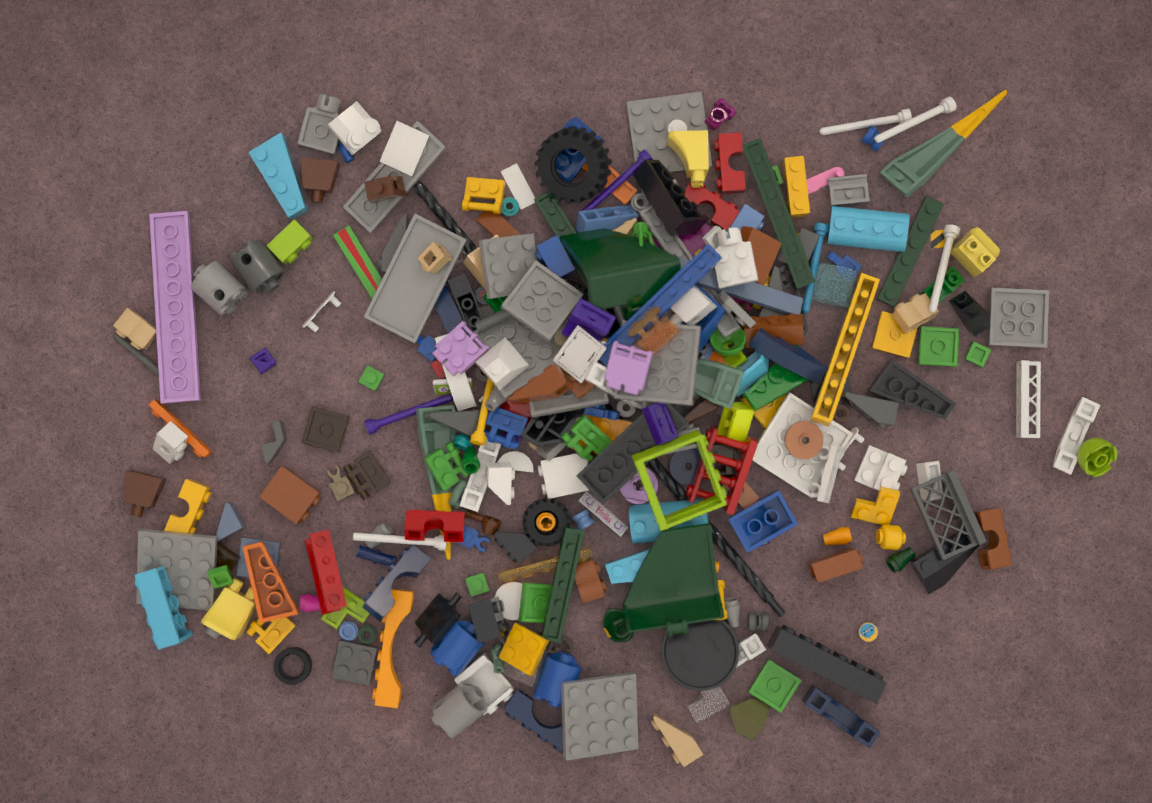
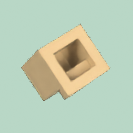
(429, 261)

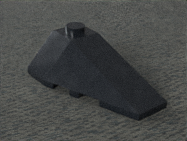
(937, 572)

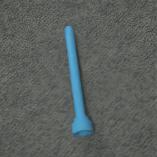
(820, 229)

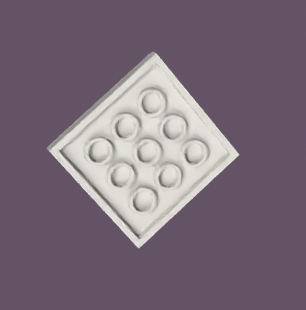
(775, 457)

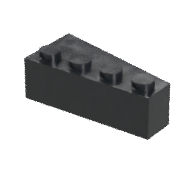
(668, 199)
(905, 387)

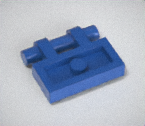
(508, 422)

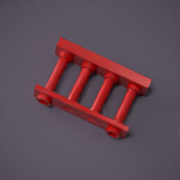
(740, 465)
(325, 572)

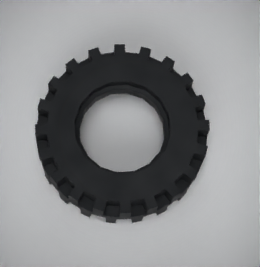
(595, 156)

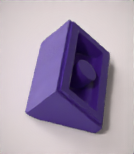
(660, 423)

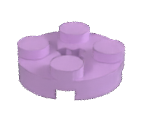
(638, 496)

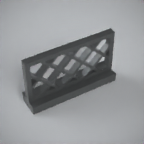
(963, 510)

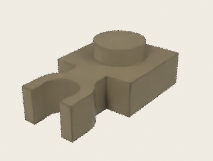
(341, 486)

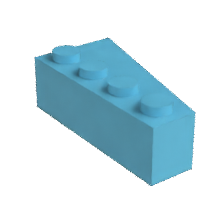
(279, 172)
(625, 568)
(161, 608)

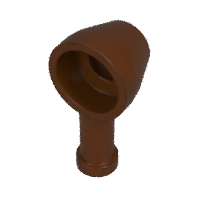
(488, 527)

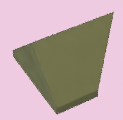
(749, 717)

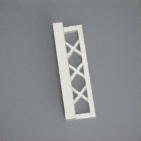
(1023, 399)

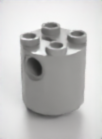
(218, 287)
(459, 708)

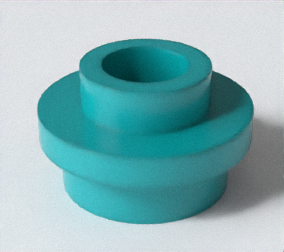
(514, 210)
(462, 442)

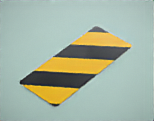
(937, 239)

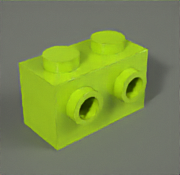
(290, 242)

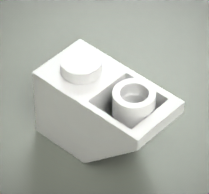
(499, 480)

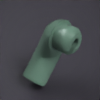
(456, 493)
(498, 663)

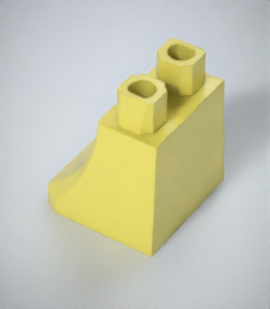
(693, 152)
(975, 251)
(231, 611)

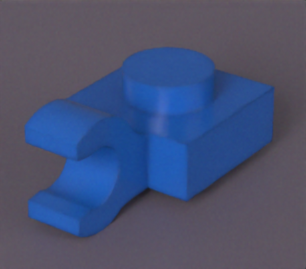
(846, 261)
(427, 347)

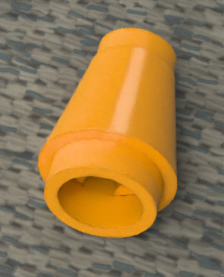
(548, 524)
(839, 536)

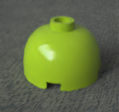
(1096, 456)

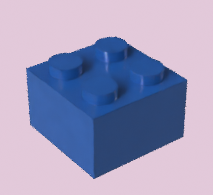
(555, 258)

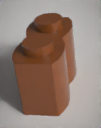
(588, 581)

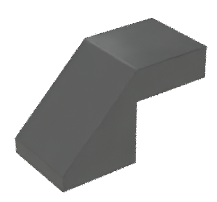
(271, 449)

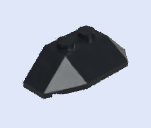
(549, 428)

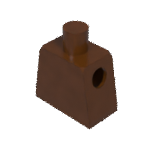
(319, 177)
(383, 188)
(142, 490)

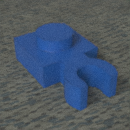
(601, 412)
(471, 539)

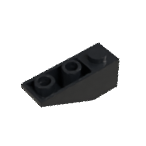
(466, 300)

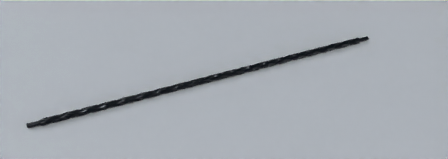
(654, 463)

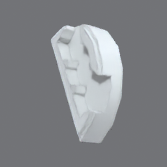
(518, 461)

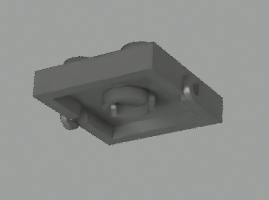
(354, 662)

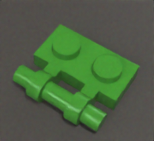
(588, 433)
(441, 468)

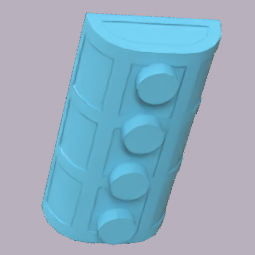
(868, 229)
(643, 523)

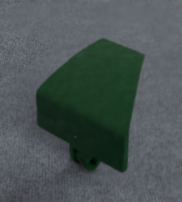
(620, 269)
(675, 583)

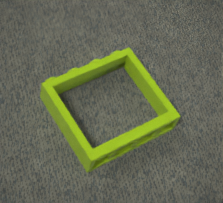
(691, 511)

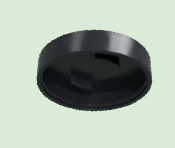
(703, 656)

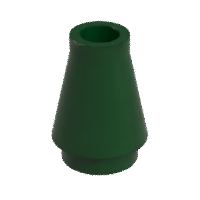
(897, 561)

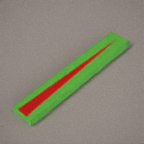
(359, 260)

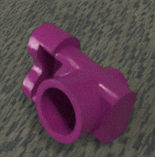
(721, 112)

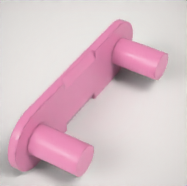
(820, 180)

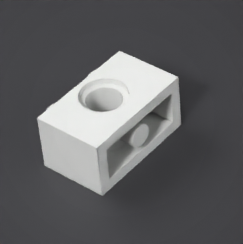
(170, 443)

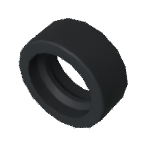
(278, 665)

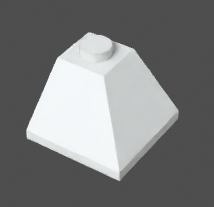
(502, 363)

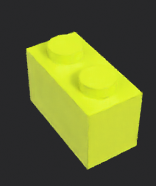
(736, 421)

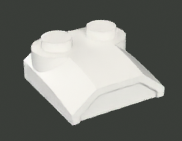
(354, 128)

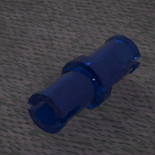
(375, 556)

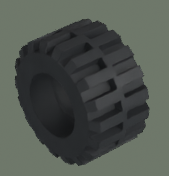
(530, 527)

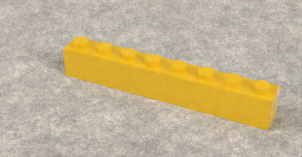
(844, 350)

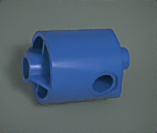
(457, 647)
(556, 669)

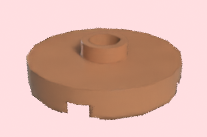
(794, 437)

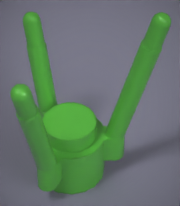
(641, 231)

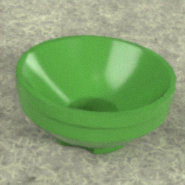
(737, 338)

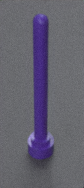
(643, 155)
(373, 424)

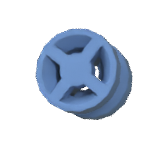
(582, 519)

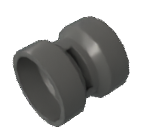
(758, 621)

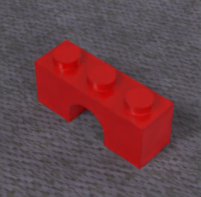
(727, 146)
(723, 212)
(420, 522)

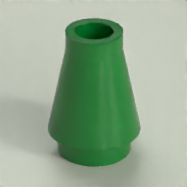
(470, 461)

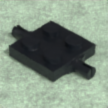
(437, 619)

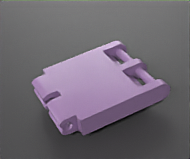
(459, 349)
(628, 368)

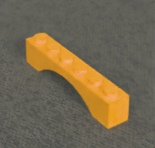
(388, 687)

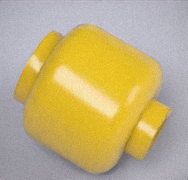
(890, 537)

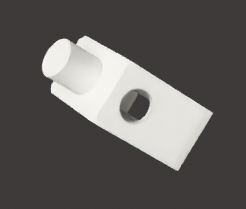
(692, 307)

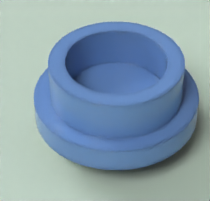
(348, 631)

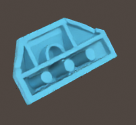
(753, 371)

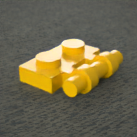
(273, 635)

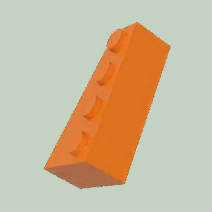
(268, 586)

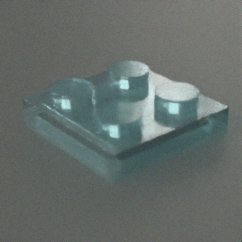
(833, 285)

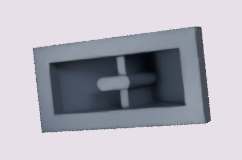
(230, 522)

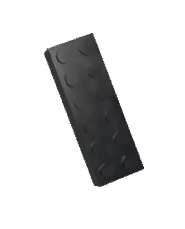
(615, 463)
(828, 665)

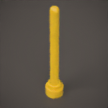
(479, 437)

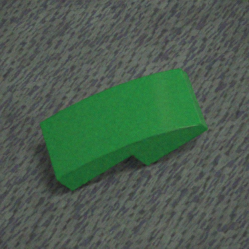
(951, 282)

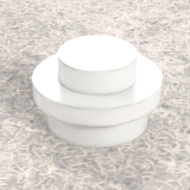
(677, 125)

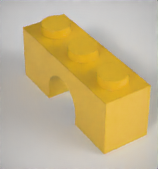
(796, 183)
(196, 495)

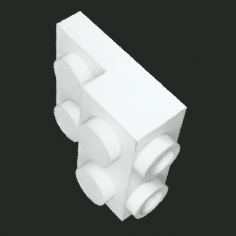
(880, 469)

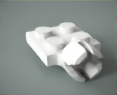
(737, 260)

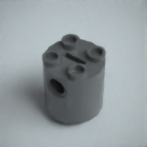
(257, 267)

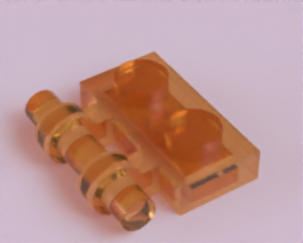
(656, 335)

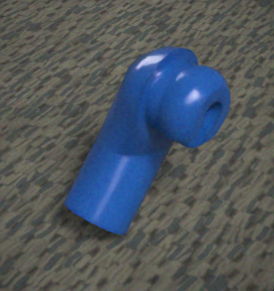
(345, 153)

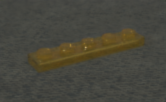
(544, 566)

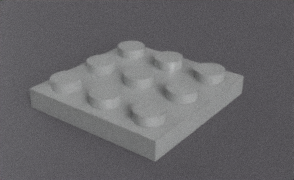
(506, 262)
(542, 300)
(1018, 317)

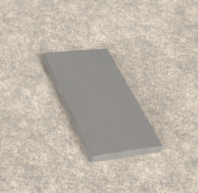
(406, 290)

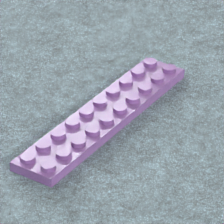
(174, 307)

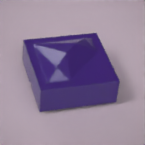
(263, 361)

